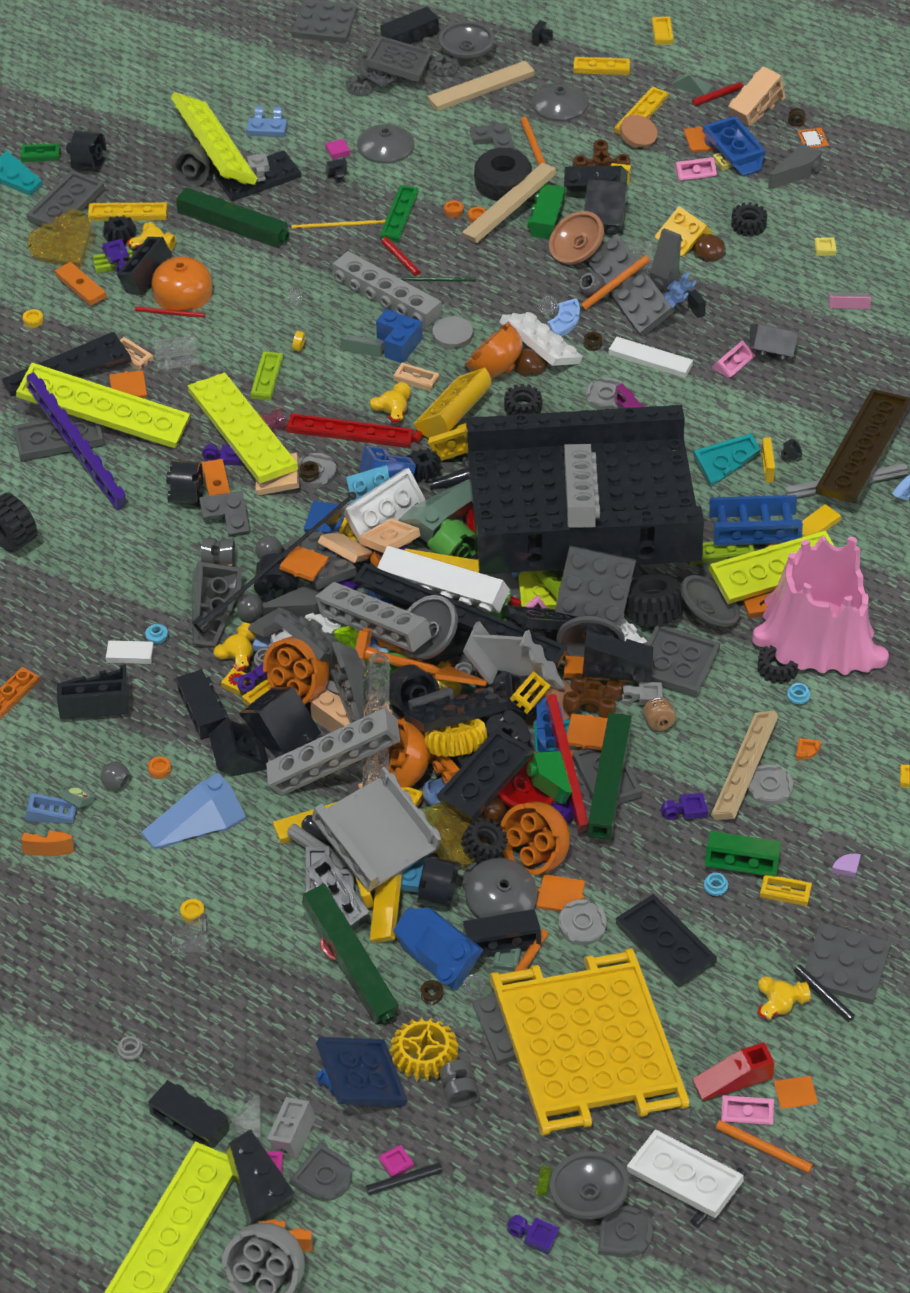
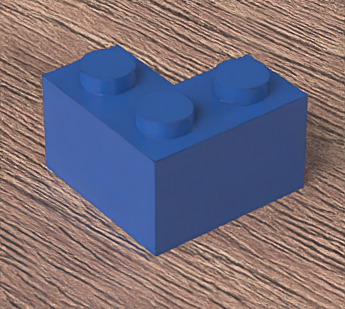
(399, 333)
(377, 456)

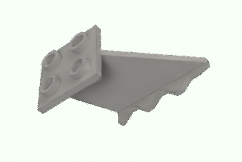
(509, 654)

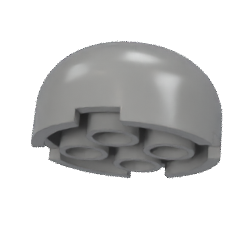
(265, 1250)

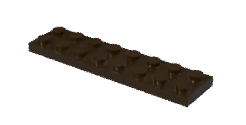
(863, 446)

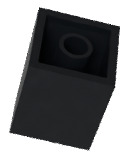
(608, 202)
(280, 720)

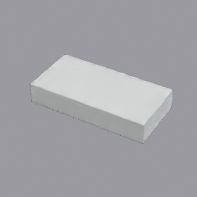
(129, 652)

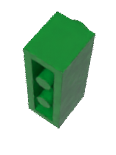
(546, 211)
(742, 853)

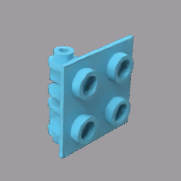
(366, 481)

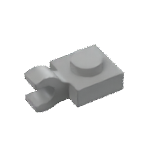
(259, 165)
(643, 693)

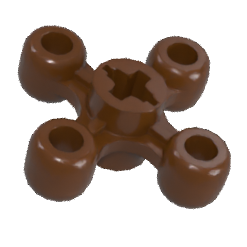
(601, 156)
(592, 695)

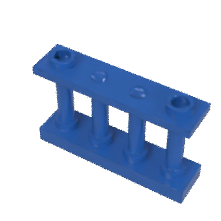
(755, 531)

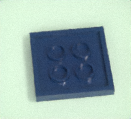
(361, 1071)

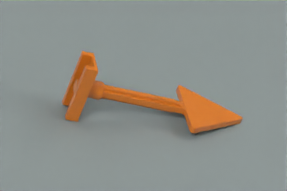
(446, 673)

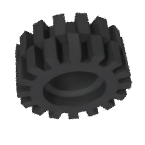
(750, 227)
(522, 393)
(773, 672)
(491, 833)

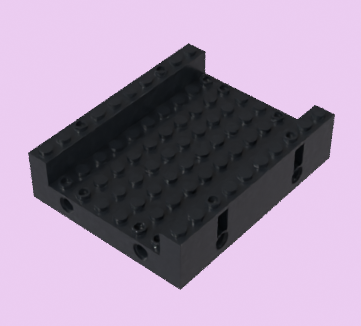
(641, 482)

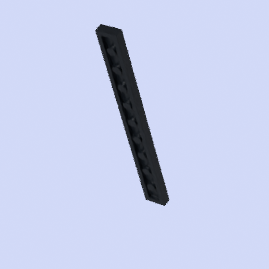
(409, 592)

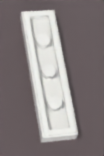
(650, 357)

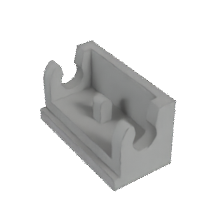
(292, 1126)

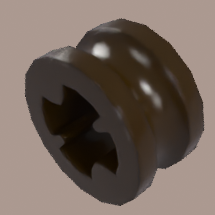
(801, 117)
(592, 336)
(306, 471)
(427, 997)

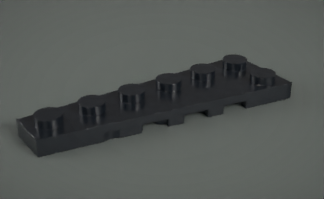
(98, 353)

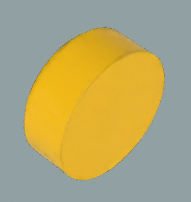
(32, 318)
(298, 341)
(191, 909)

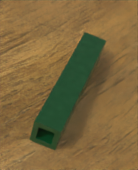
(232, 217)
(609, 776)
(350, 954)

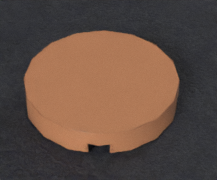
(638, 131)

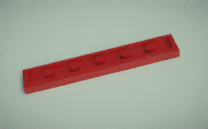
(350, 430)
(562, 745)

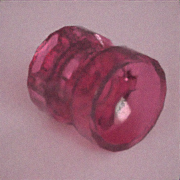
(274, 419)

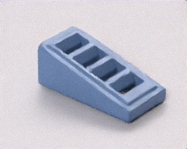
(40, 815)

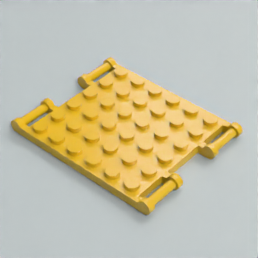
(588, 1040)

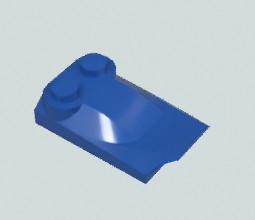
(735, 144)
(437, 945)

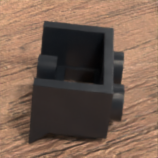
(506, 684)

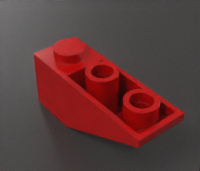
(736, 1072)

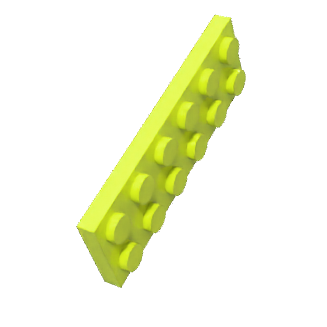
(758, 570)

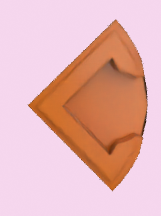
(806, 748)

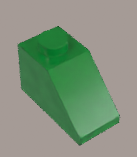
(550, 775)

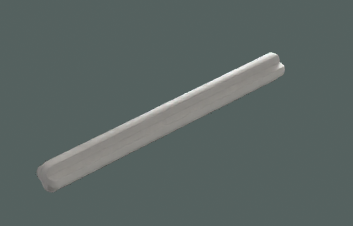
(879, 475)

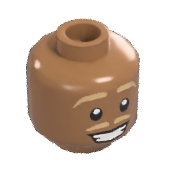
(659, 712)

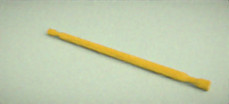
(338, 224)

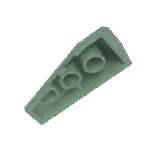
(433, 511)

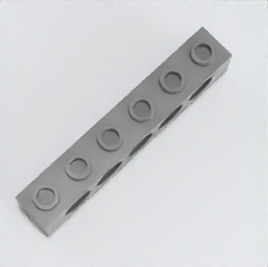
(386, 289)
(581, 485)
(385, 619)
(333, 751)

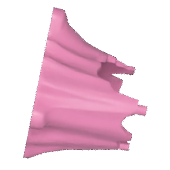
(821, 612)

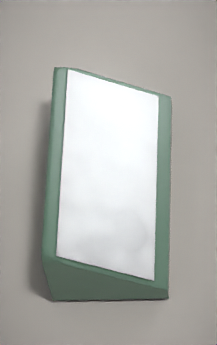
(362, 345)

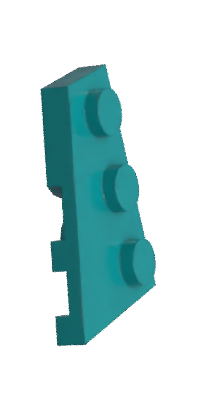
(17, 175)
(725, 457)

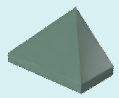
(692, 85)

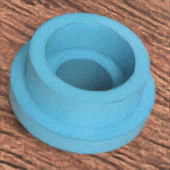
(156, 633)
(798, 693)
(716, 879)

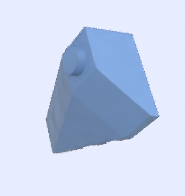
(201, 811)

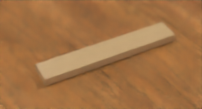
(481, 85)
(509, 203)
(744, 765)

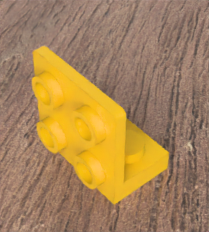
(687, 226)
(450, 443)

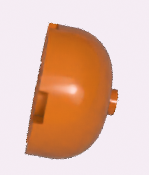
(181, 284)
(497, 352)
(295, 665)
(409, 756)
(542, 829)

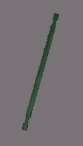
(436, 279)

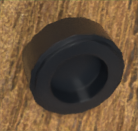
(792, 450)

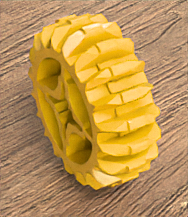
(457, 738)
(413, 1040)

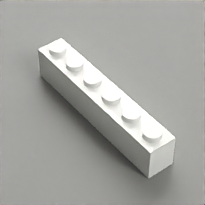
(446, 579)

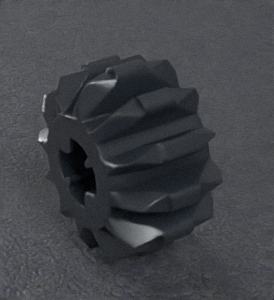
(119, 228)
(427, 464)

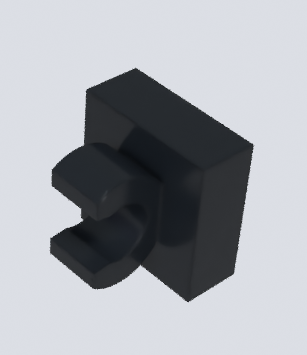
(541, 34)
(336, 169)

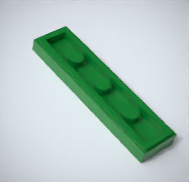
(399, 213)

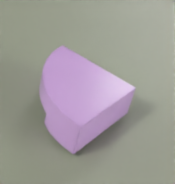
(847, 865)

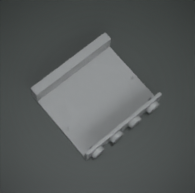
(377, 830)

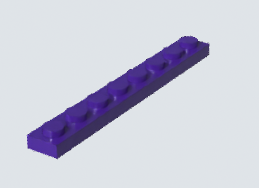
(73, 438)

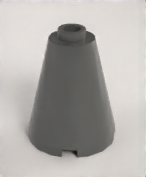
(191, 165)

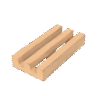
(137, 361)
(414, 379)

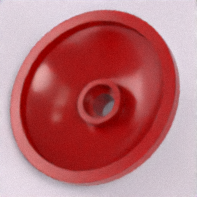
(514, 796)

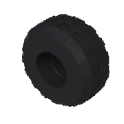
(500, 171)

